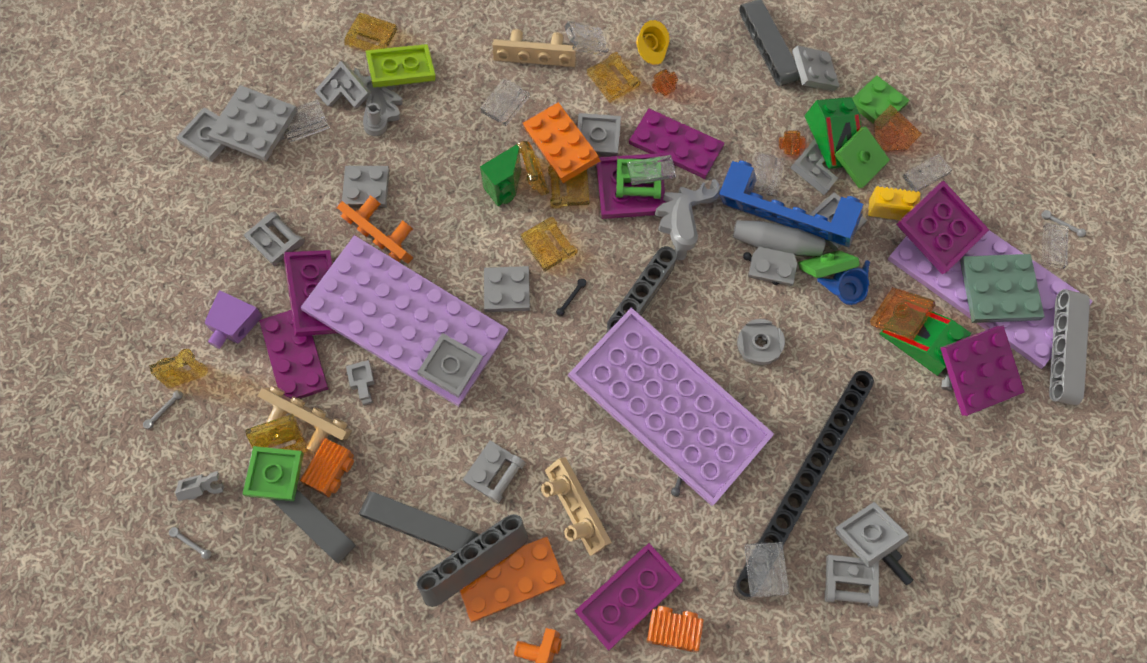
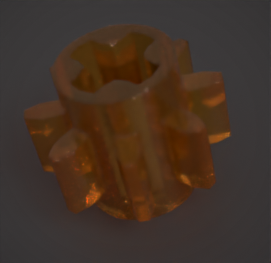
(664, 82)
(792, 142)

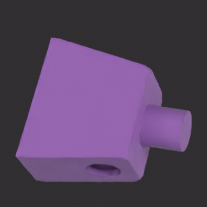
(230, 319)

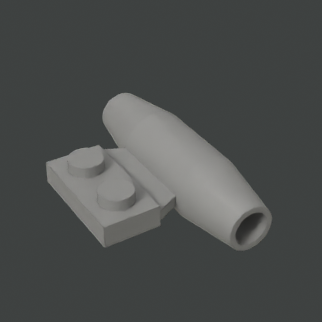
(776, 249)

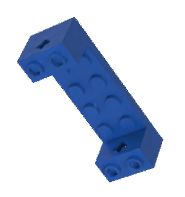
(738, 194)

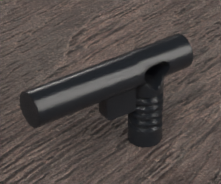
(892, 562)

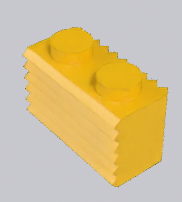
(892, 202)

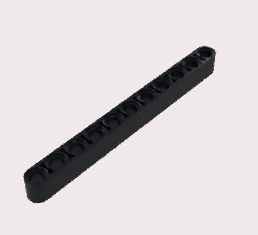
(809, 470)

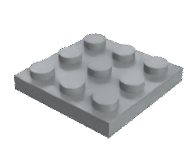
(252, 123)

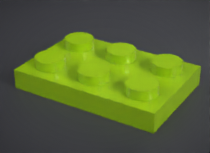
(400, 65)

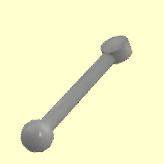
(1047, 215)
(148, 424)
(175, 532)

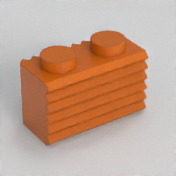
(328, 468)
(675, 630)

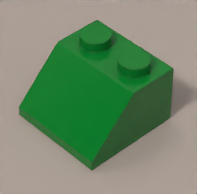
(502, 176)

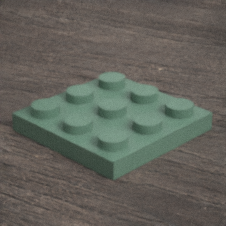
(1001, 288)

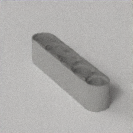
(1069, 347)

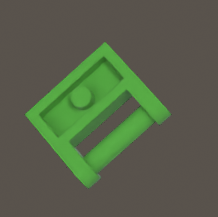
(623, 176)

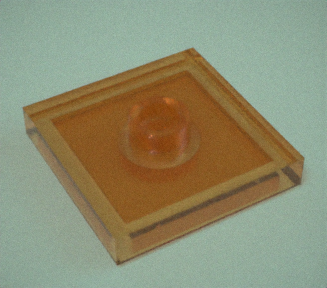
(902, 313)

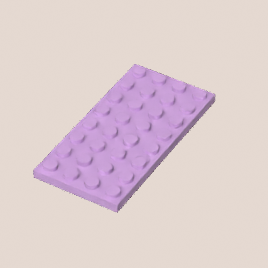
(398, 313)
(1027, 338)
(671, 406)

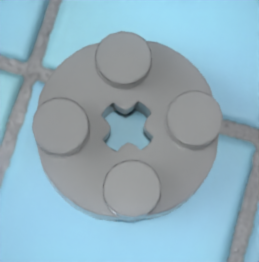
(754, 353)

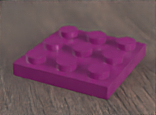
(628, 205)
(942, 227)
(982, 370)

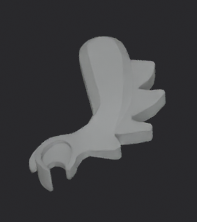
(379, 107)
(679, 217)

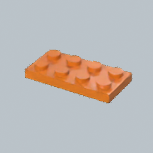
(561, 142)
(513, 580)

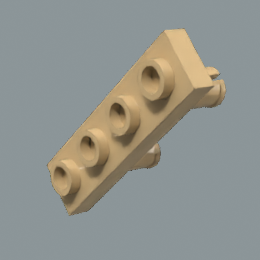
(534, 53)
(315, 416)
(577, 505)

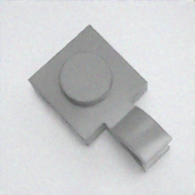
(360, 377)
(195, 486)

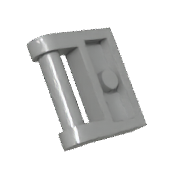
(268, 243)
(487, 467)
(851, 571)

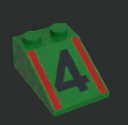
(833, 125)
(926, 346)

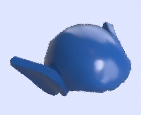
(849, 285)

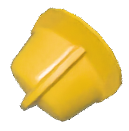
(653, 42)

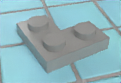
(342, 82)
(810, 168)

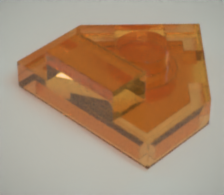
(894, 131)

